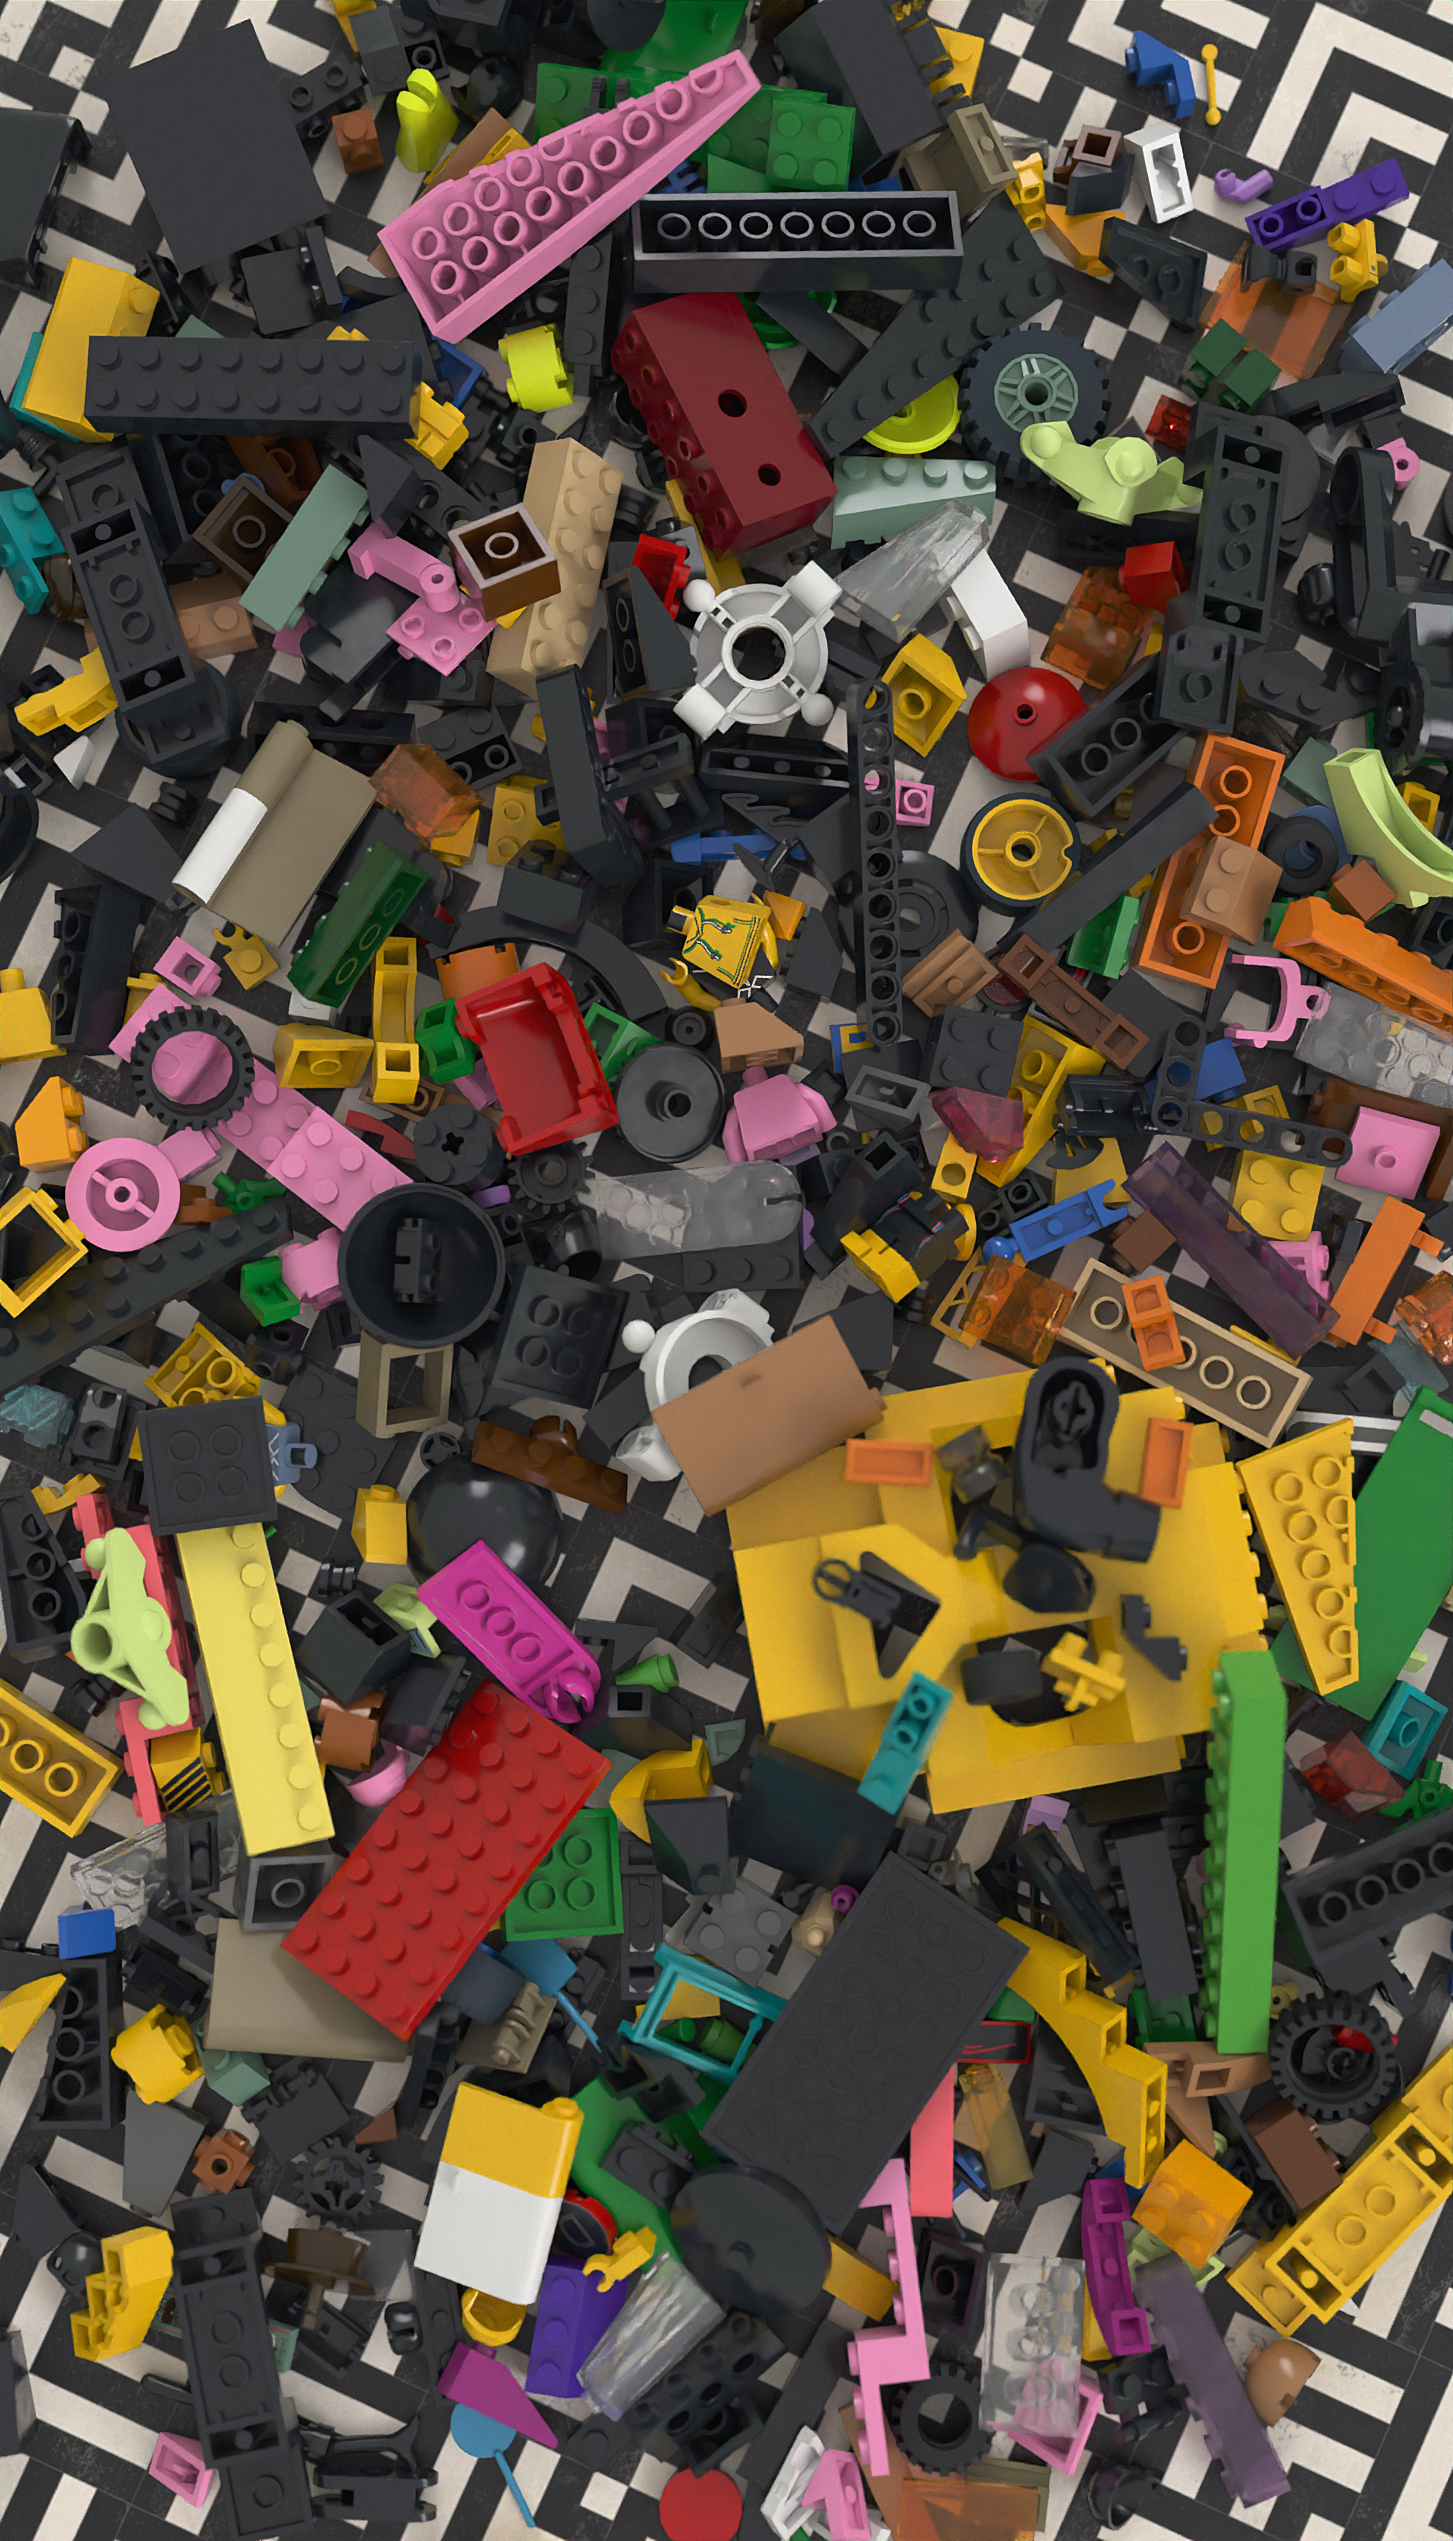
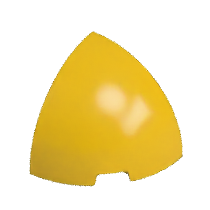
(658, 1777)

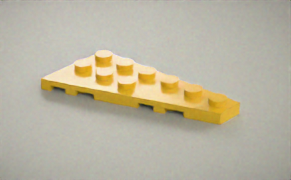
(1309, 1535)

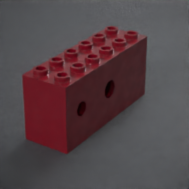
(722, 421)

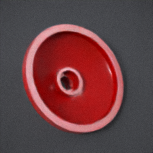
(1002, 738)

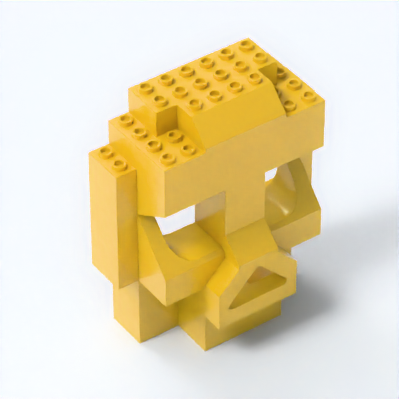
(821, 1663)

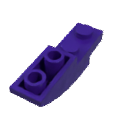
(1318, 210)

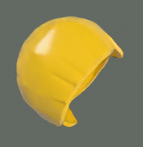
(491, 2318)

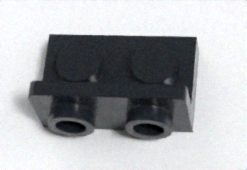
(647, 2164)

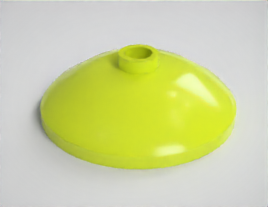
(923, 422)

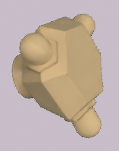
(816, 1925)

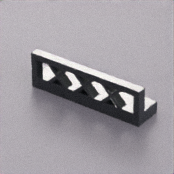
(1100, 535)
(178, 1935)

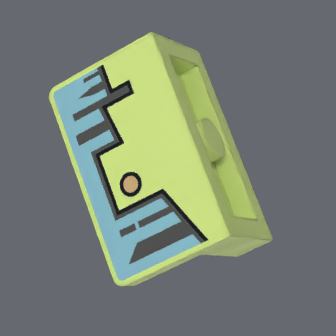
(410, 1613)

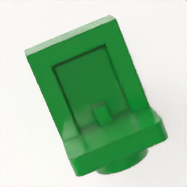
(267, 1293)

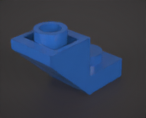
(1157, 63)

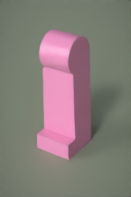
(406, 567)

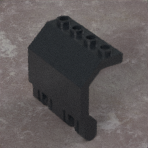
(875, 66)

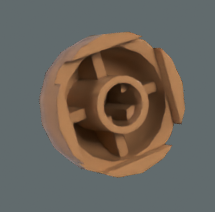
(1277, 2377)

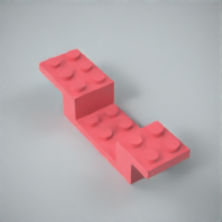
(95, 1519)

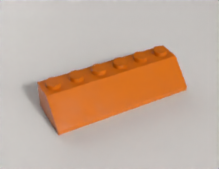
(1240, 787)
(1366, 962)

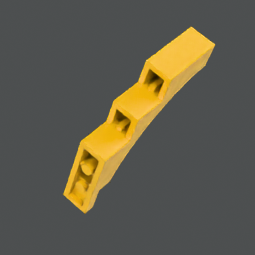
(1122, 2078)

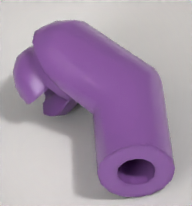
(1241, 191)

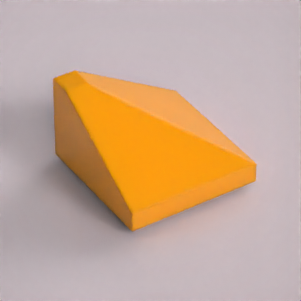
(784, 914)

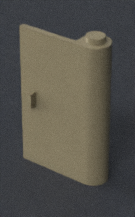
(279, 2006)

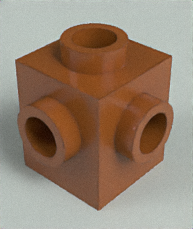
(232, 2148)

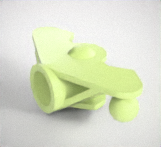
(1111, 476)
(128, 1632)

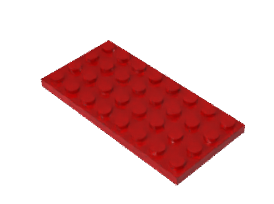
(446, 1858)

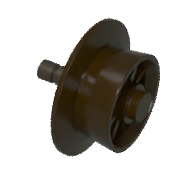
(323, 2263)

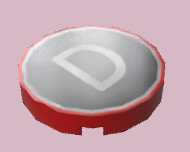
(584, 2228)

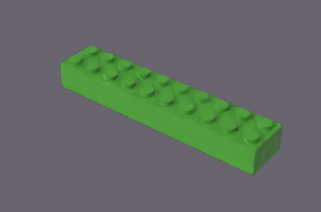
(1242, 1849)

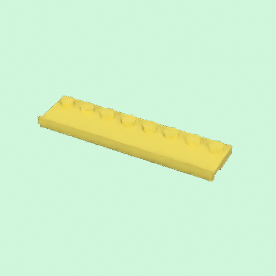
(254, 1688)

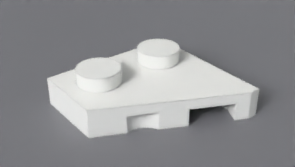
(784, 2500)

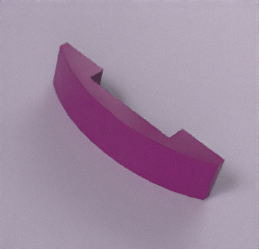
(1107, 2268)

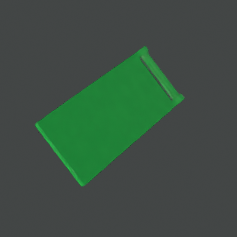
(1400, 1558)

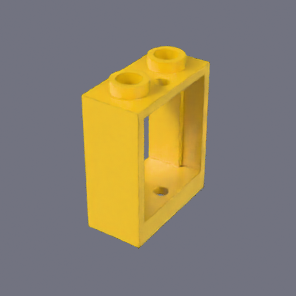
(44, 1277)

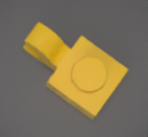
(629, 2253)

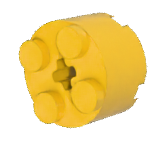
(158, 2055)

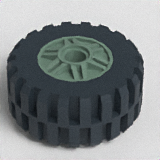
(1025, 382)

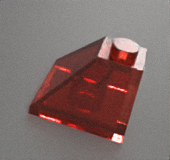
(1350, 1777)

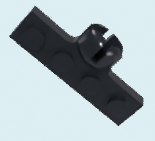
(428, 2325)

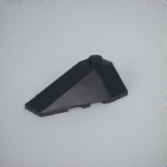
(36, 1581)

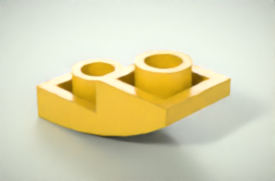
(53, 1502)

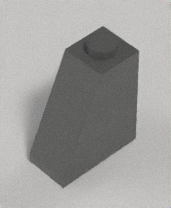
(157, 2151)

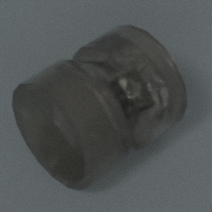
(971, 1463)

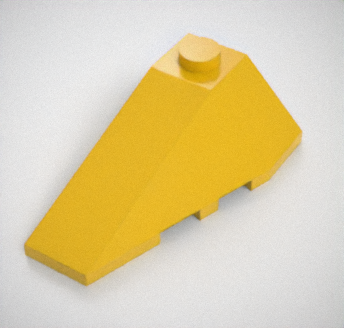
(1038, 1075)

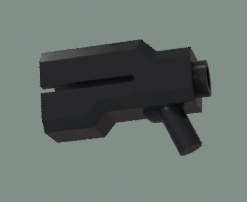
(844, 666)

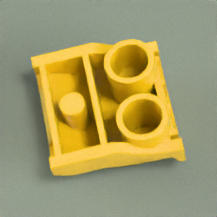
(201, 1366)

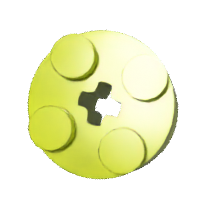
(537, 369)

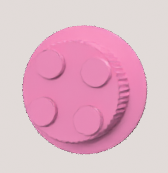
(123, 1194)

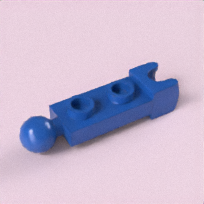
(720, 847)
(1056, 1225)

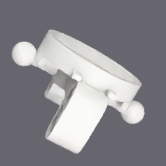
(797, 616)
(724, 1328)

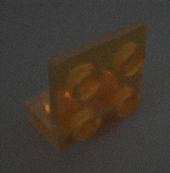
(1017, 1309)

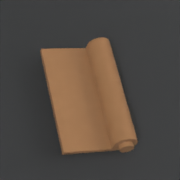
(768, 1415)

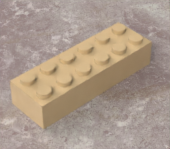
(574, 506)
(1220, 1373)

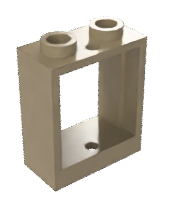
(373, 1389)

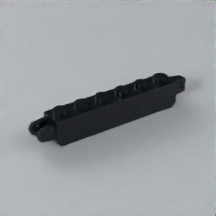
(595, 282)

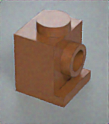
(357, 140)

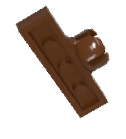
(550, 1461)

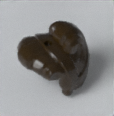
(64, 595)

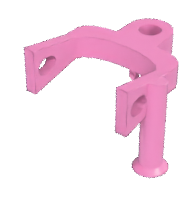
(1292, 1003)

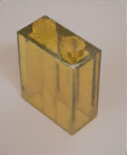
(995, 2125)

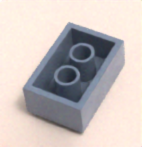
(1403, 326)

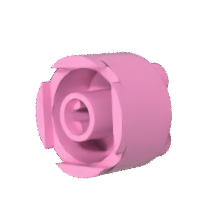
(312, 1270)

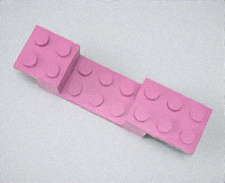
(275, 1125)
(897, 2350)

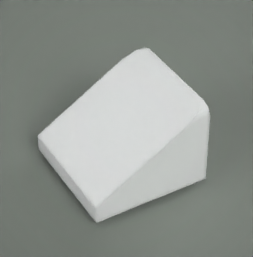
(76, 760)

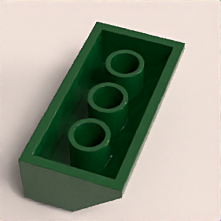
(356, 925)

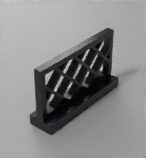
(1070, 1900)

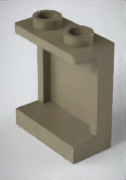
(964, 160)

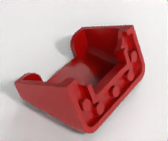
(538, 1059)

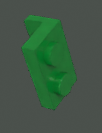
(1104, 939)
(1163, 2019)

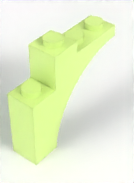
(1385, 829)

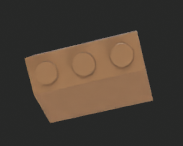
(753, 1037)

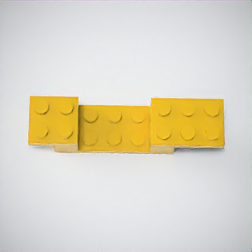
(1365, 2217)

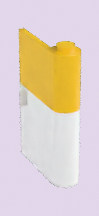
(499, 2192)

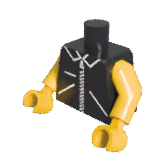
(708, 992)

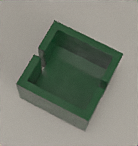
(1215, 380)

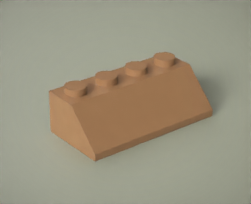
(209, 617)

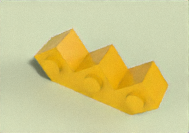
(123, 2295)

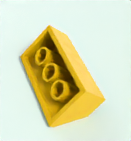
(88, 303)

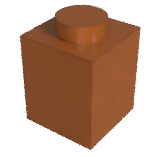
(1359, 892)

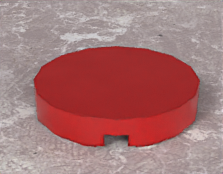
(700, 2508)

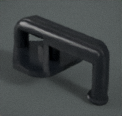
(1042, 1575)

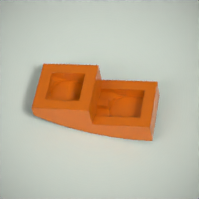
(1153, 1323)

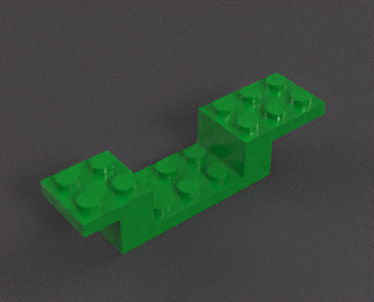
(775, 132)

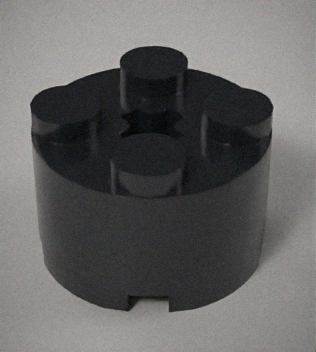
(439, 1139)

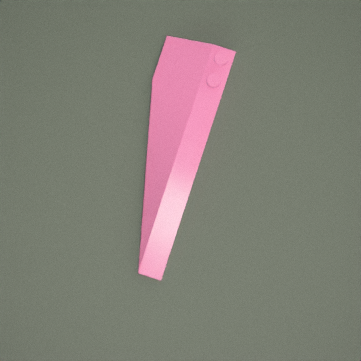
(512, 222)

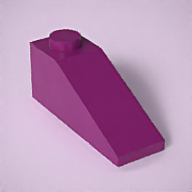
(491, 2389)

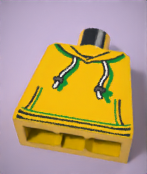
(722, 936)

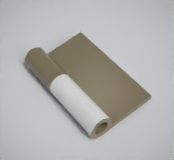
(276, 836)

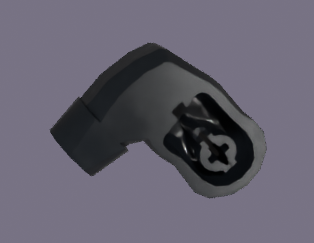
(1063, 1465)

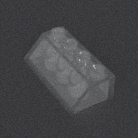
(1032, 2345)

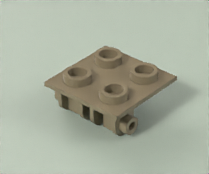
(513, 2037)

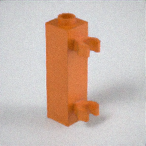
(1374, 1269)

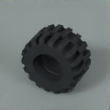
(930, 2453)

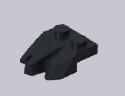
(654, 2080)

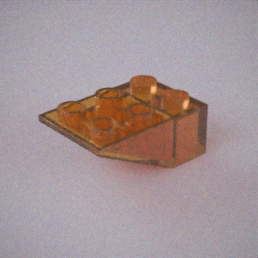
(1097, 629)

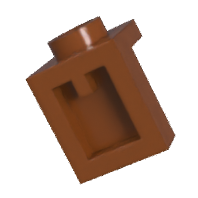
(196, 1208)

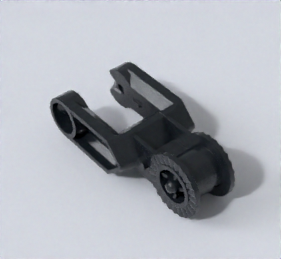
(1398, 614)

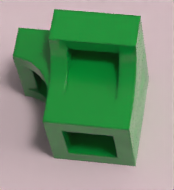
(440, 1044)

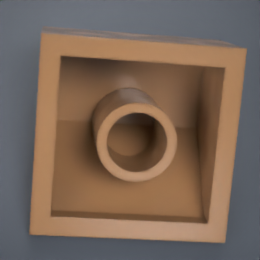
(1231, 890)

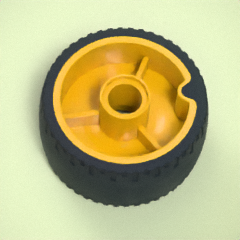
(987, 860)

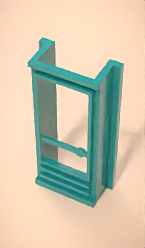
(711, 1979)

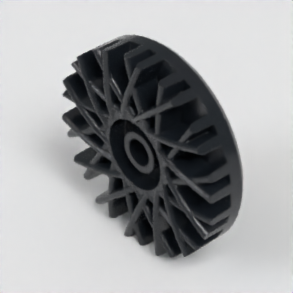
(643, 1097)

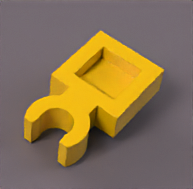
(248, 958)

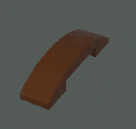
(1072, 1004)

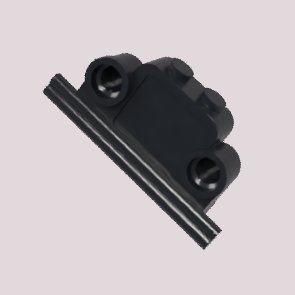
(348, 635)
(390, 828)

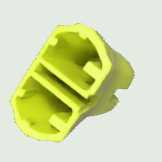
(425, 121)

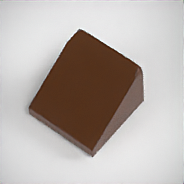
(381, 2127)

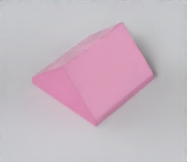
(1066, 2452)

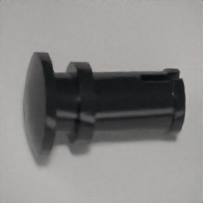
(1300, 1708)

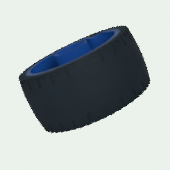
(484, 1985)

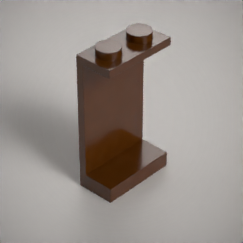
(1338, 1106)

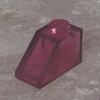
(982, 1122)

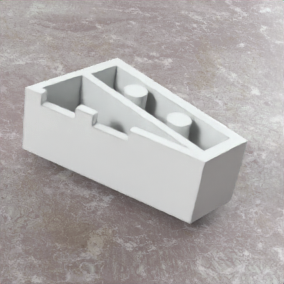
(989, 618)

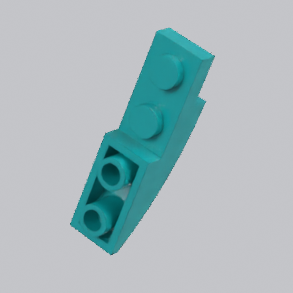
(906, 1742)

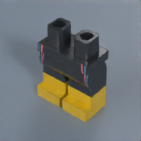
(907, 1243)

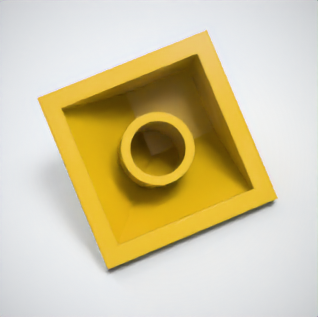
(923, 693)
(319, 1057)

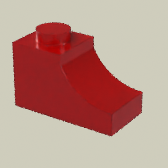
(1153, 575)

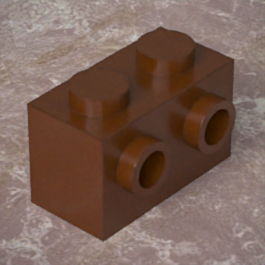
(1137, 1243)

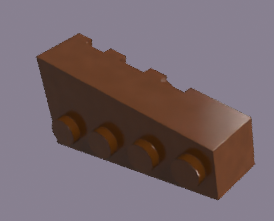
(282, 464)

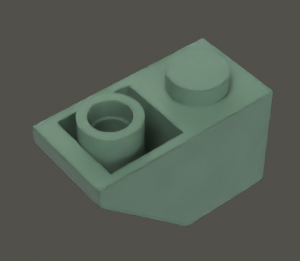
(228, 2072)

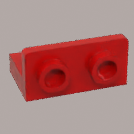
(663, 568)

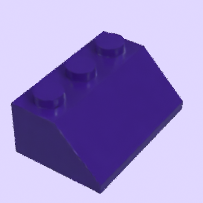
(569, 2325)

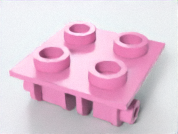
(440, 637)

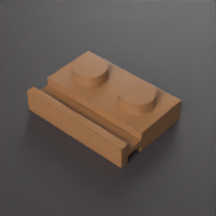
(948, 974)

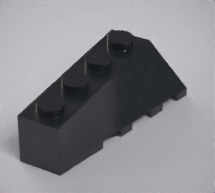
(92, 966)

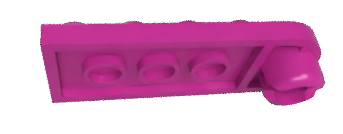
(513, 1634)

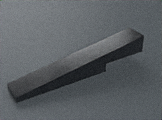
(1114, 869)

